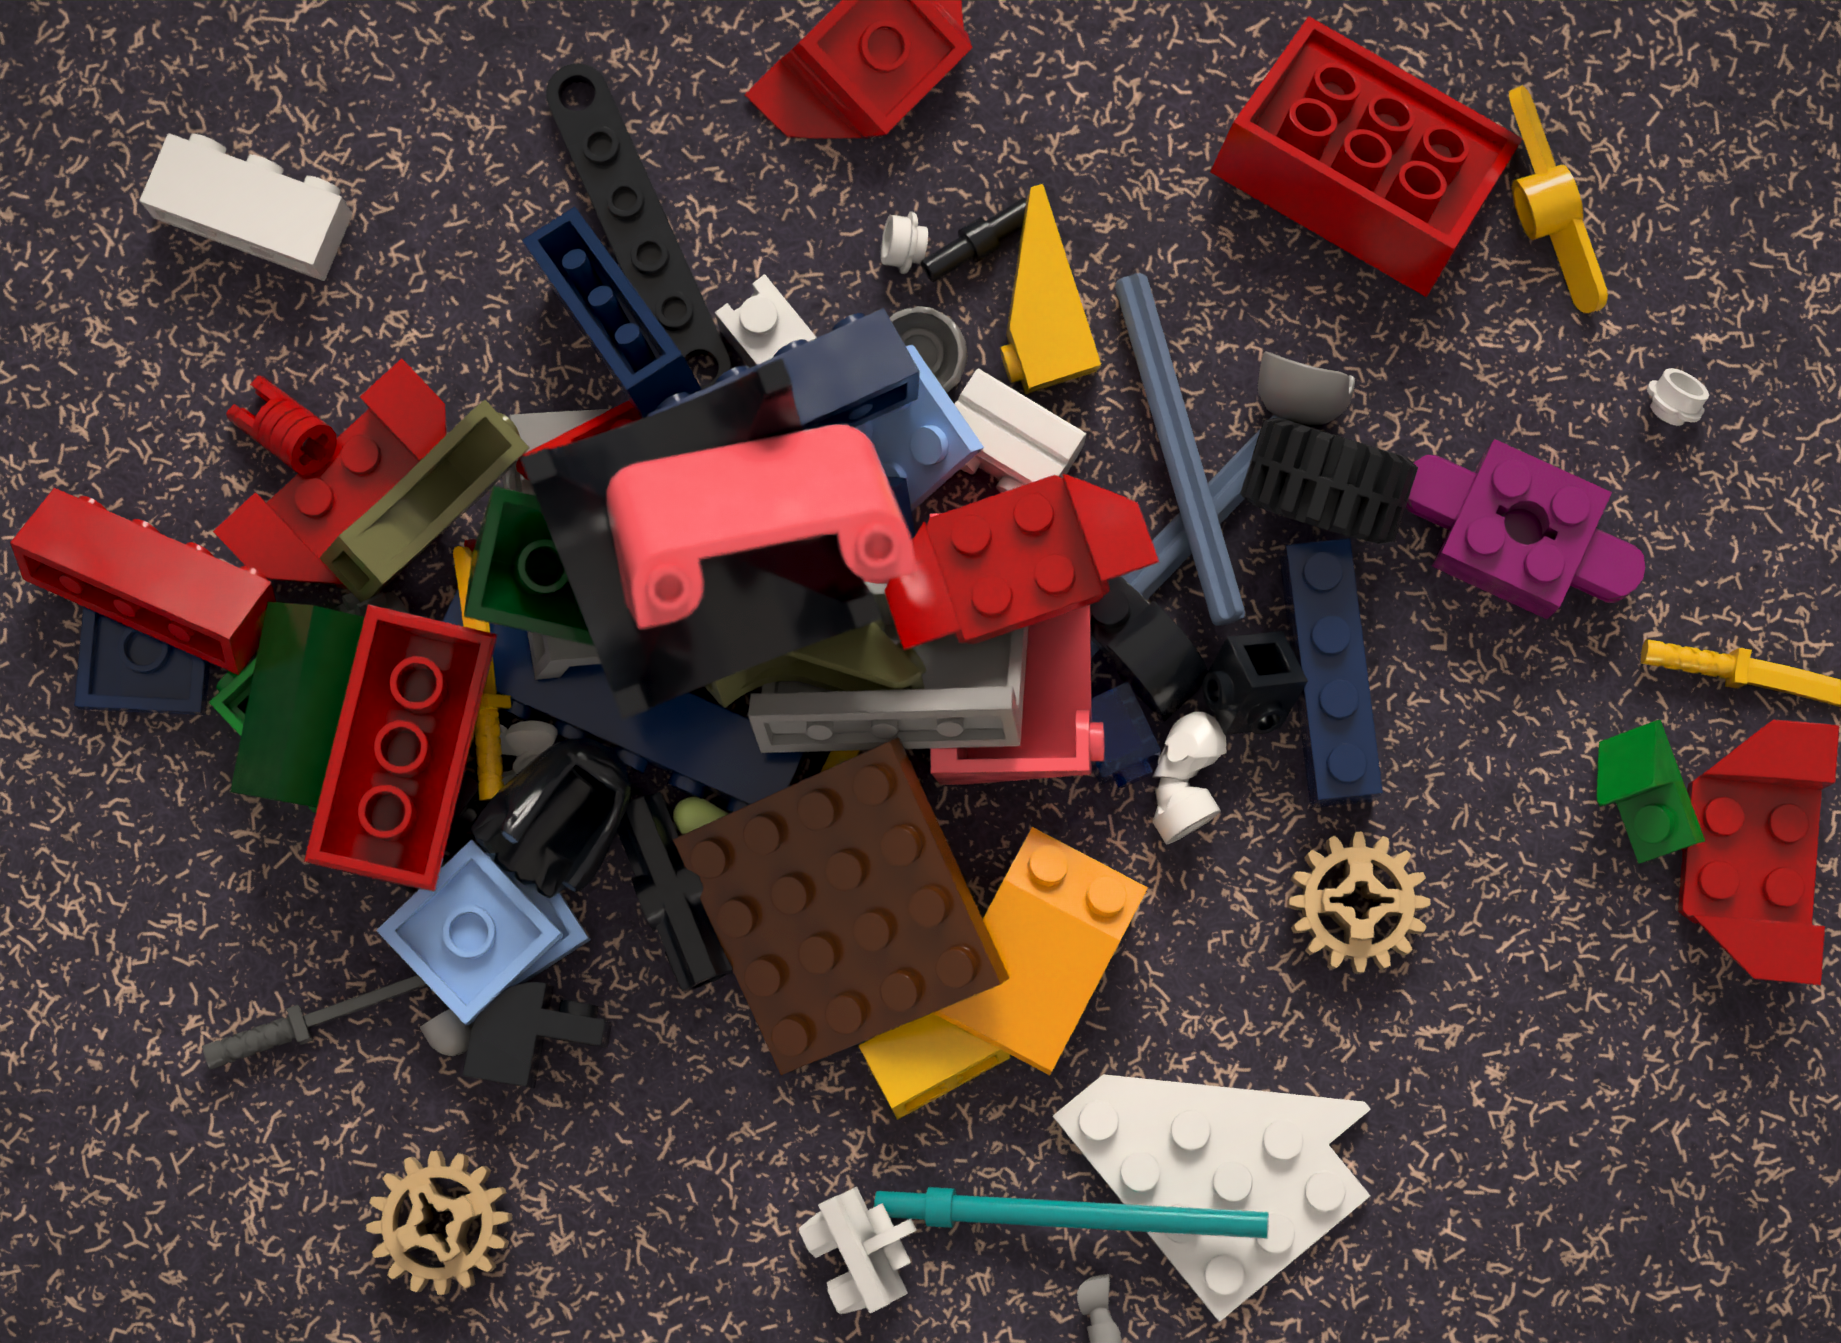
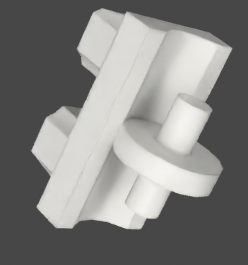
(868, 1247)

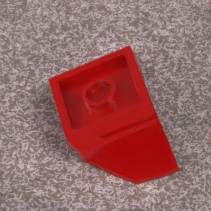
(862, 68)
(312, 510)
(1017, 560)
(1759, 854)

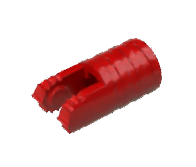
(286, 429)

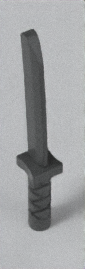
(297, 1025)

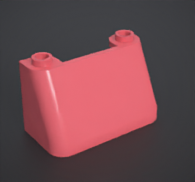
(748, 498)
(1056, 715)

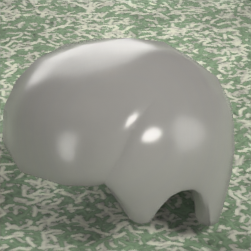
(936, 340)
(1303, 391)

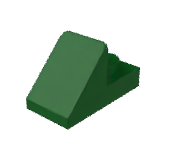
(1646, 784)

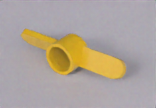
(1552, 206)

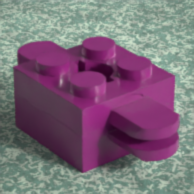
(1523, 530)

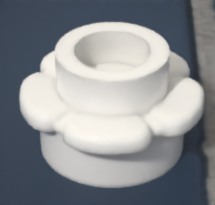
(903, 242)
(1677, 397)

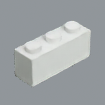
(247, 204)

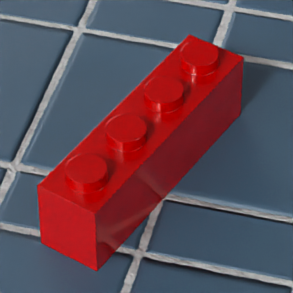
(144, 579)

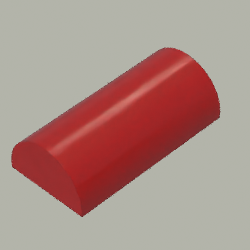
(401, 748)

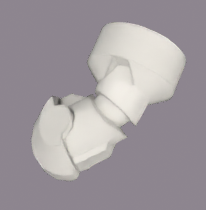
(1190, 746)

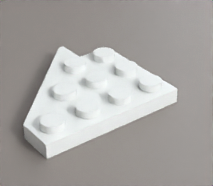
(1220, 1152)

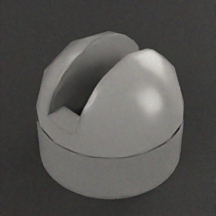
(447, 1033)

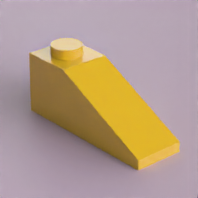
(1046, 317)

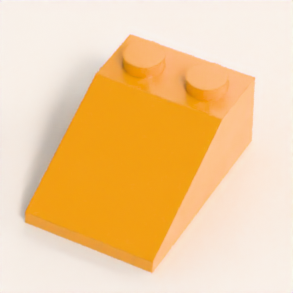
(1055, 935)

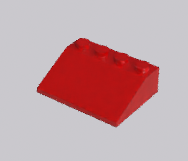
(1365, 155)

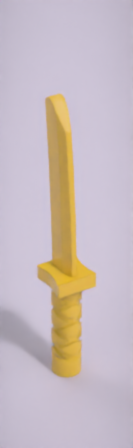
(1742, 670)
(487, 726)

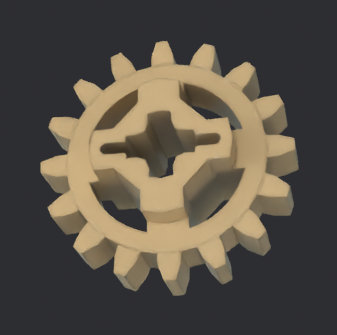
(1358, 873)
(455, 1251)

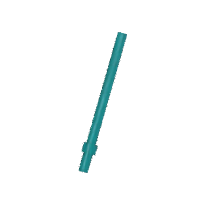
(943, 1207)

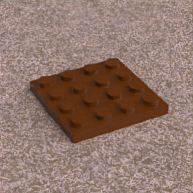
(841, 907)

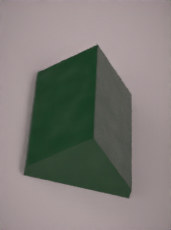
(519, 573)
(295, 702)

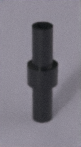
(975, 241)

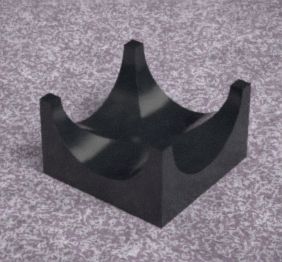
(752, 599)

